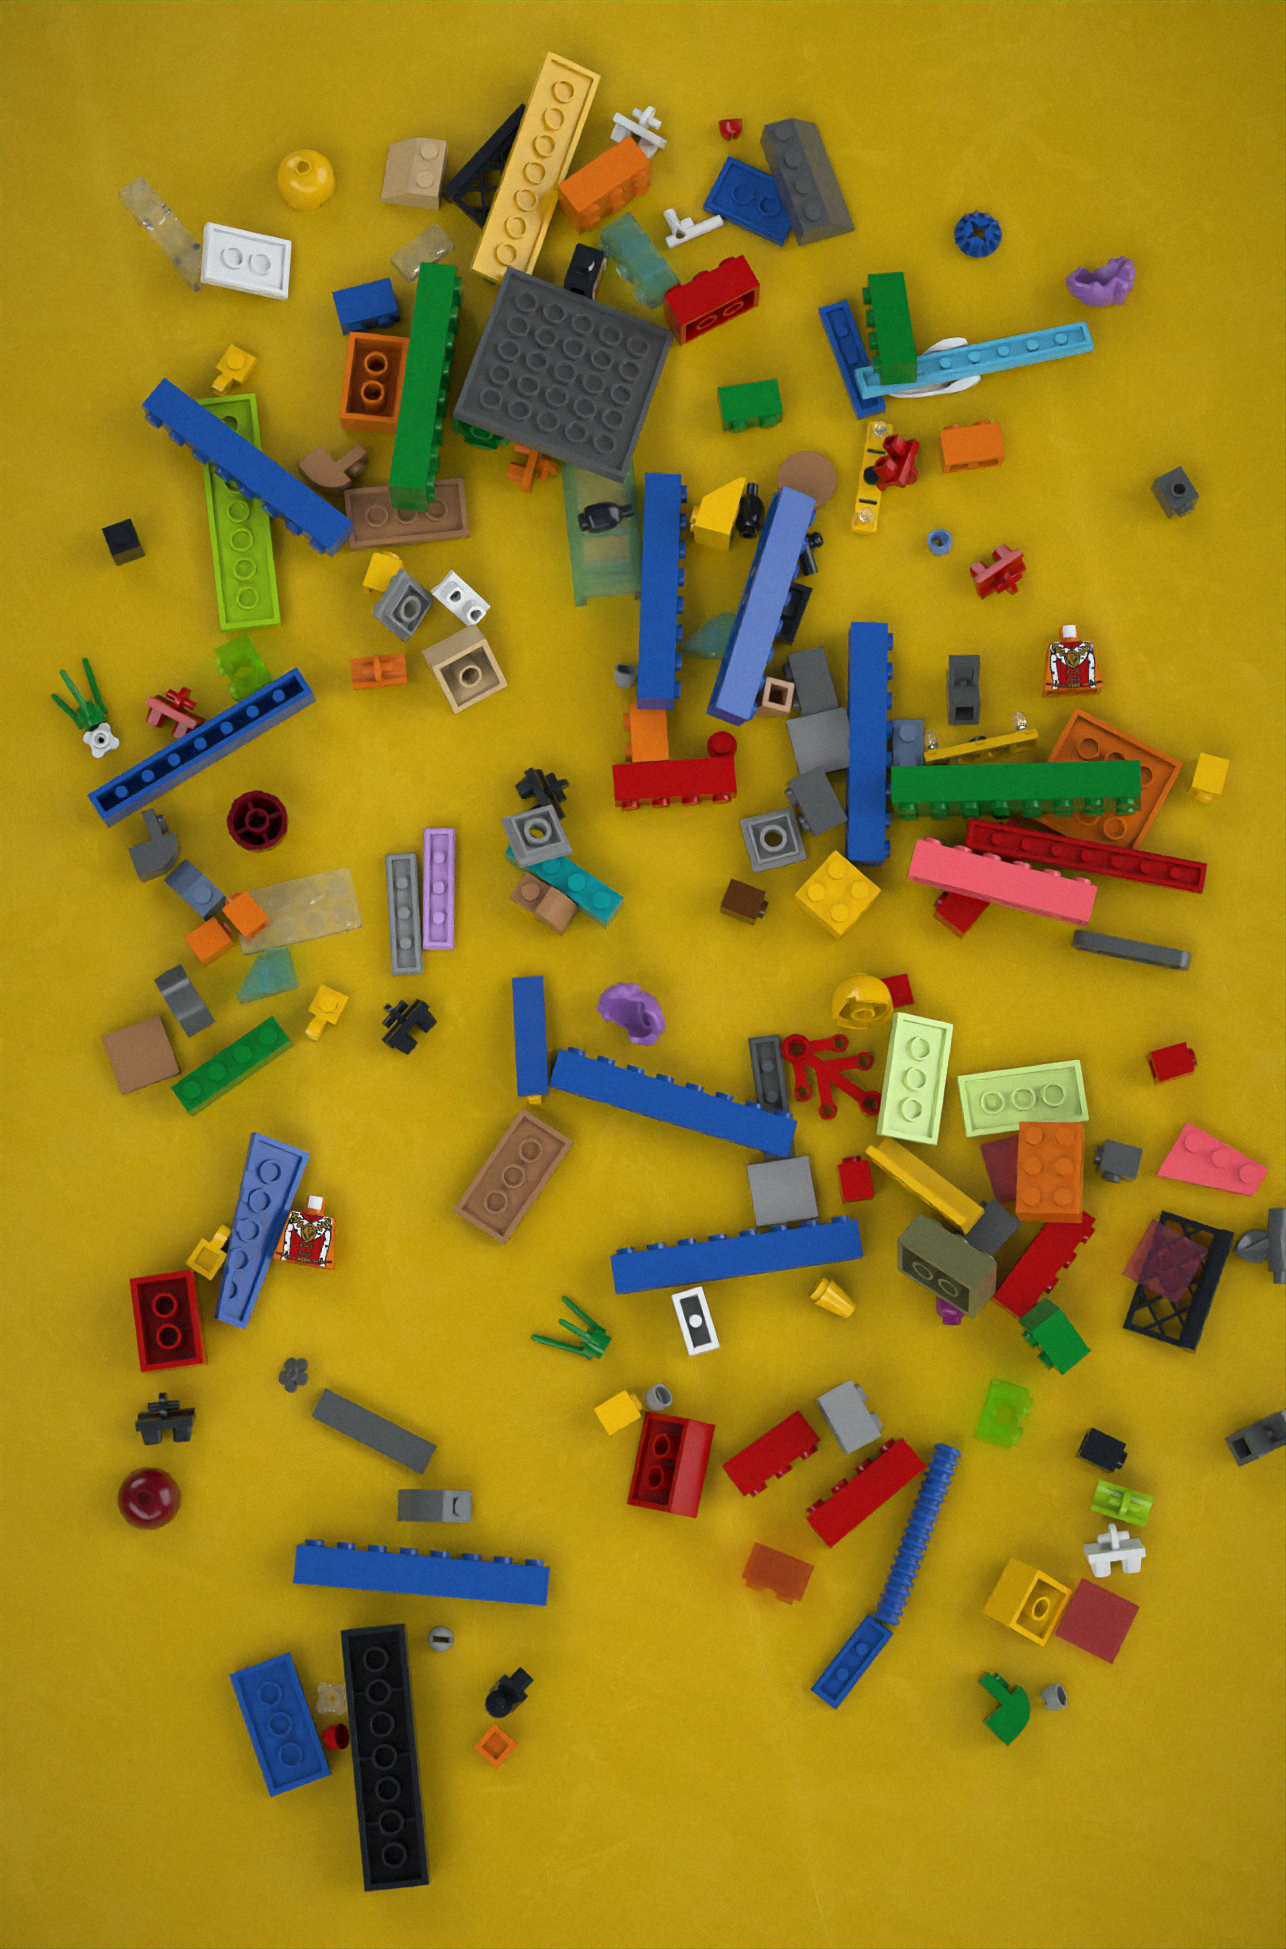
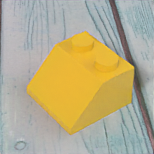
(716, 516)
(1027, 1601)

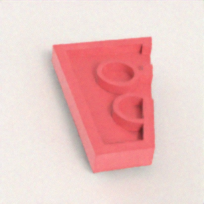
(1211, 1163)

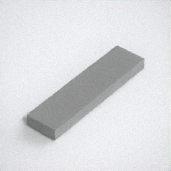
(404, 914)

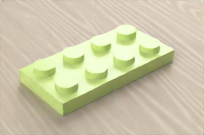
(914, 1079)
(1037, 1093)

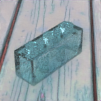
(638, 260)

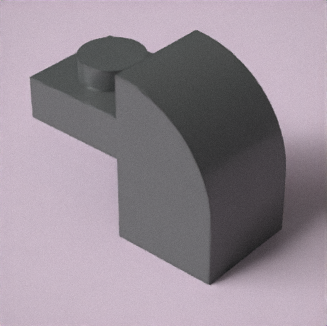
(963, 690)
(159, 854)
(184, 1000)
(1258, 1438)
(434, 1505)

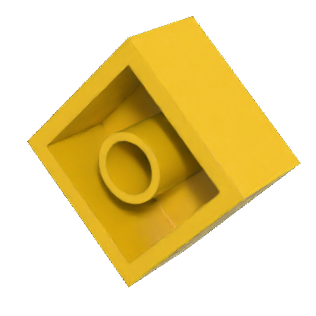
(837, 895)

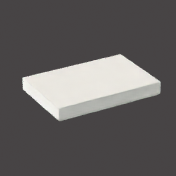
(245, 261)

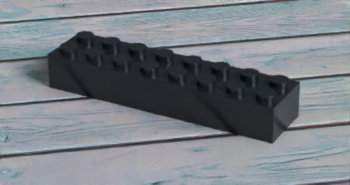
(385, 1757)

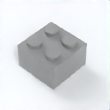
(849, 1417)

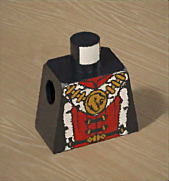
(586, 270)

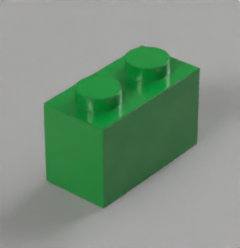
(750, 406)
(1053, 1336)

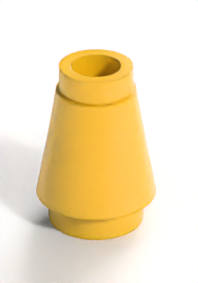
(832, 1297)

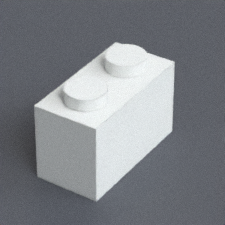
(695, 1321)

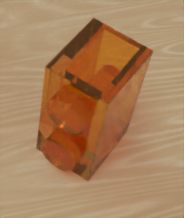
(776, 1572)

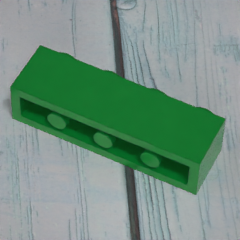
(890, 327)
(232, 1066)

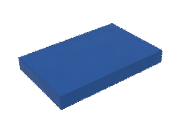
(749, 201)

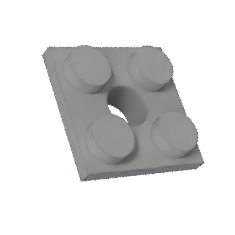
(390, 608)
(536, 850)
(766, 857)

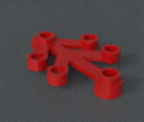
(828, 1072)

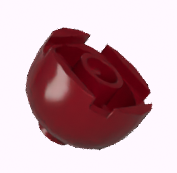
(257, 821)
(149, 1498)

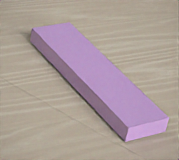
(439, 889)

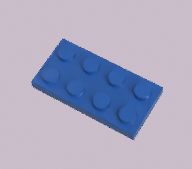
(280, 1724)

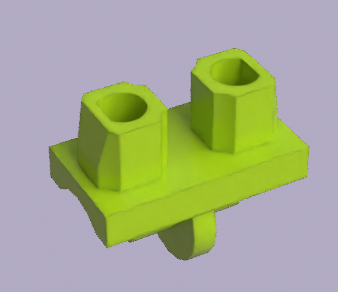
(1121, 1503)

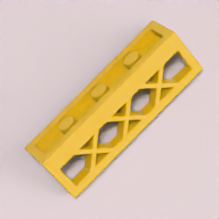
(925, 1184)

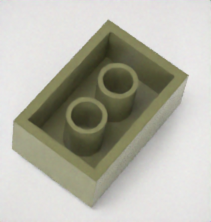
(946, 1265)

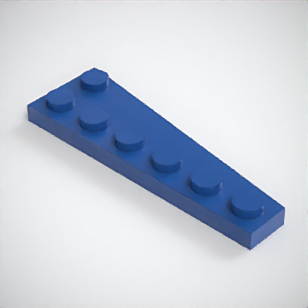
(262, 1207)

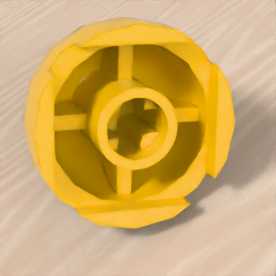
(305, 179)
(861, 1001)

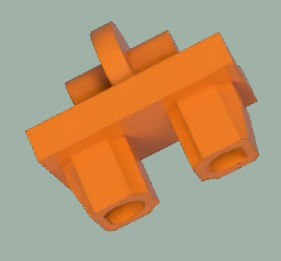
(525, 474)
(378, 671)

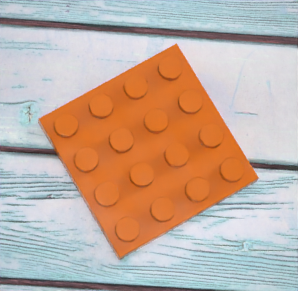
(1094, 740)

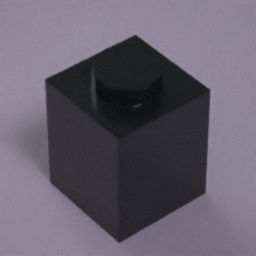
(123, 542)
(1102, 1450)

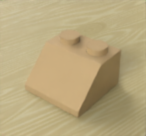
(415, 173)
(464, 668)

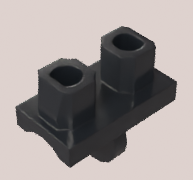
(537, 784)
(415, 1014)
(165, 1415)
(507, 1694)

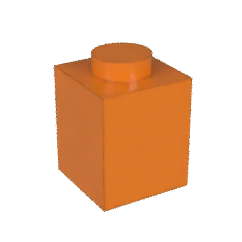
(246, 915)
(210, 940)

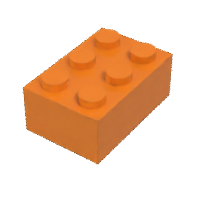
(605, 185)
(373, 382)
(1050, 1172)

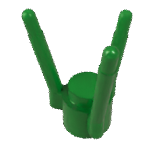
(89, 714)
(594, 1341)

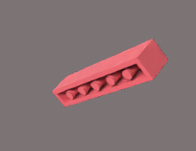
(1001, 882)

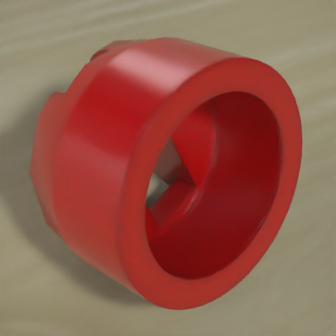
(730, 126)
(336, 1737)

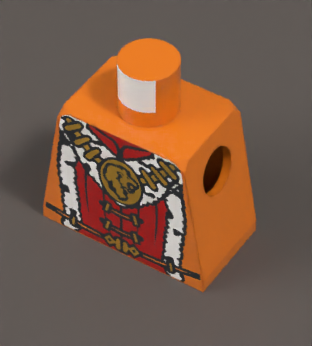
(1071, 666)
(309, 1237)

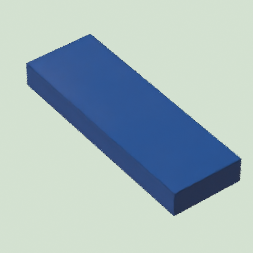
(851, 1661)

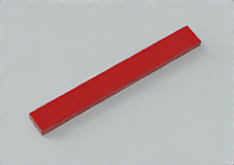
(1085, 856)

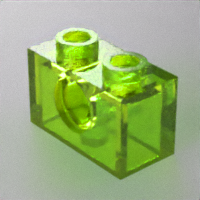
(241, 653)
(989, 1428)

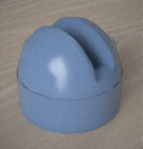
(945, 541)

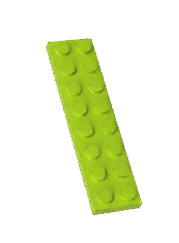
(240, 532)

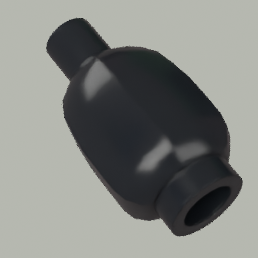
(751, 513)
(603, 516)

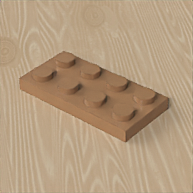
(383, 526)
(513, 1176)

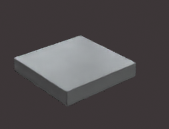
(820, 741)
(782, 1191)

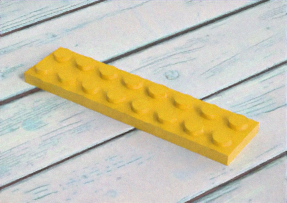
(535, 168)

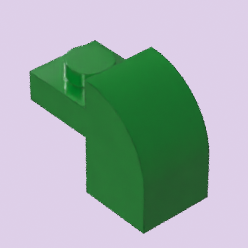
(1011, 1713)

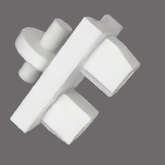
(649, 142)
(461, 599)
(1114, 1547)

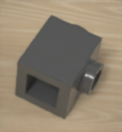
(1175, 493)
(1117, 1161)

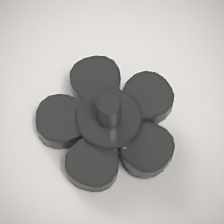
(294, 1374)

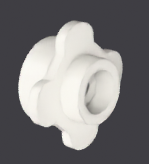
(100, 749)

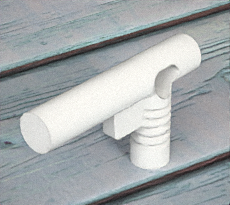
(687, 227)

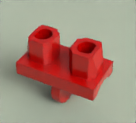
(898, 465)
(1000, 575)
(163, 708)

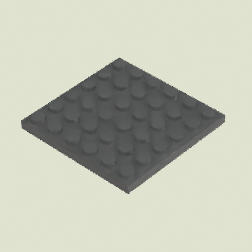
(564, 375)

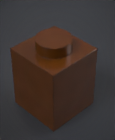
(744, 902)

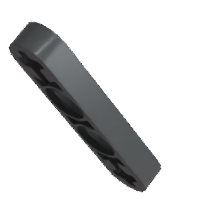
(1131, 950)

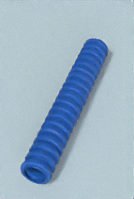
(917, 1534)

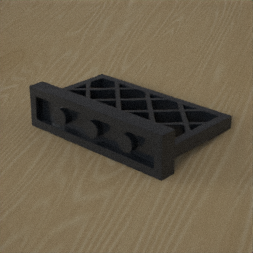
(479, 165)
(1203, 1295)

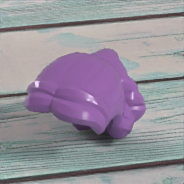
(1105, 286)
(634, 1011)

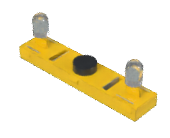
(866, 515)
(980, 747)

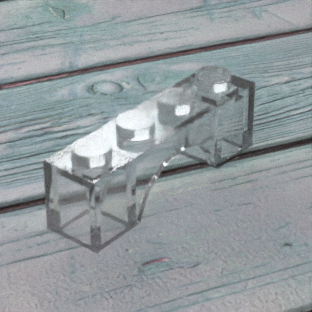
(165, 228)

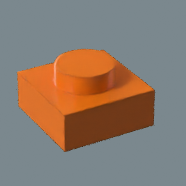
(495, 1745)

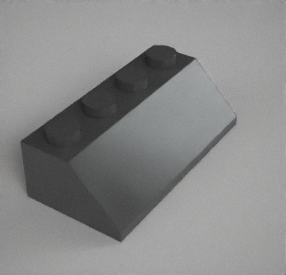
(805, 180)

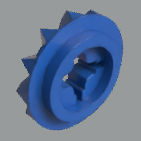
(975, 246)

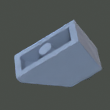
(196, 890)

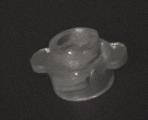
(325, 1705)

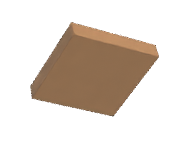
(141, 1055)

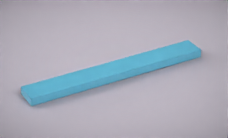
(985, 358)

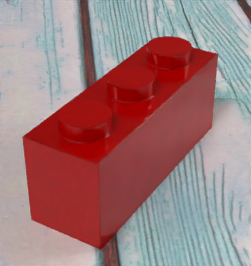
(772, 1454)

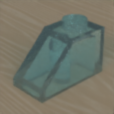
(710, 639)
(269, 975)

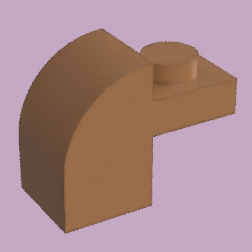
(330, 476)
(774, 698)
(545, 902)

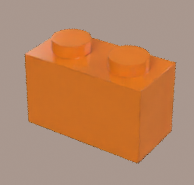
(970, 446)
(647, 735)

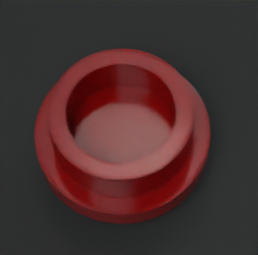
(721, 745)

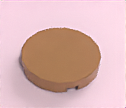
(809, 475)

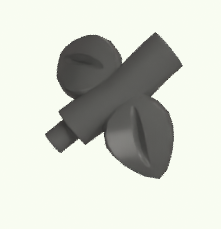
(1269, 1245)

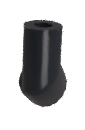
(807, 558)

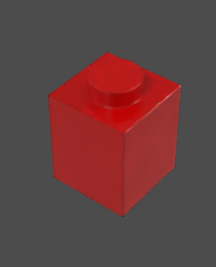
(1171, 1063)
(854, 1180)

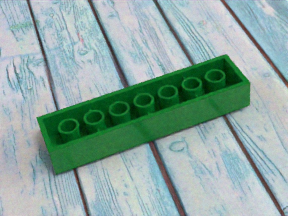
(426, 387)
(1016, 789)

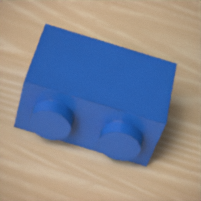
(366, 307)

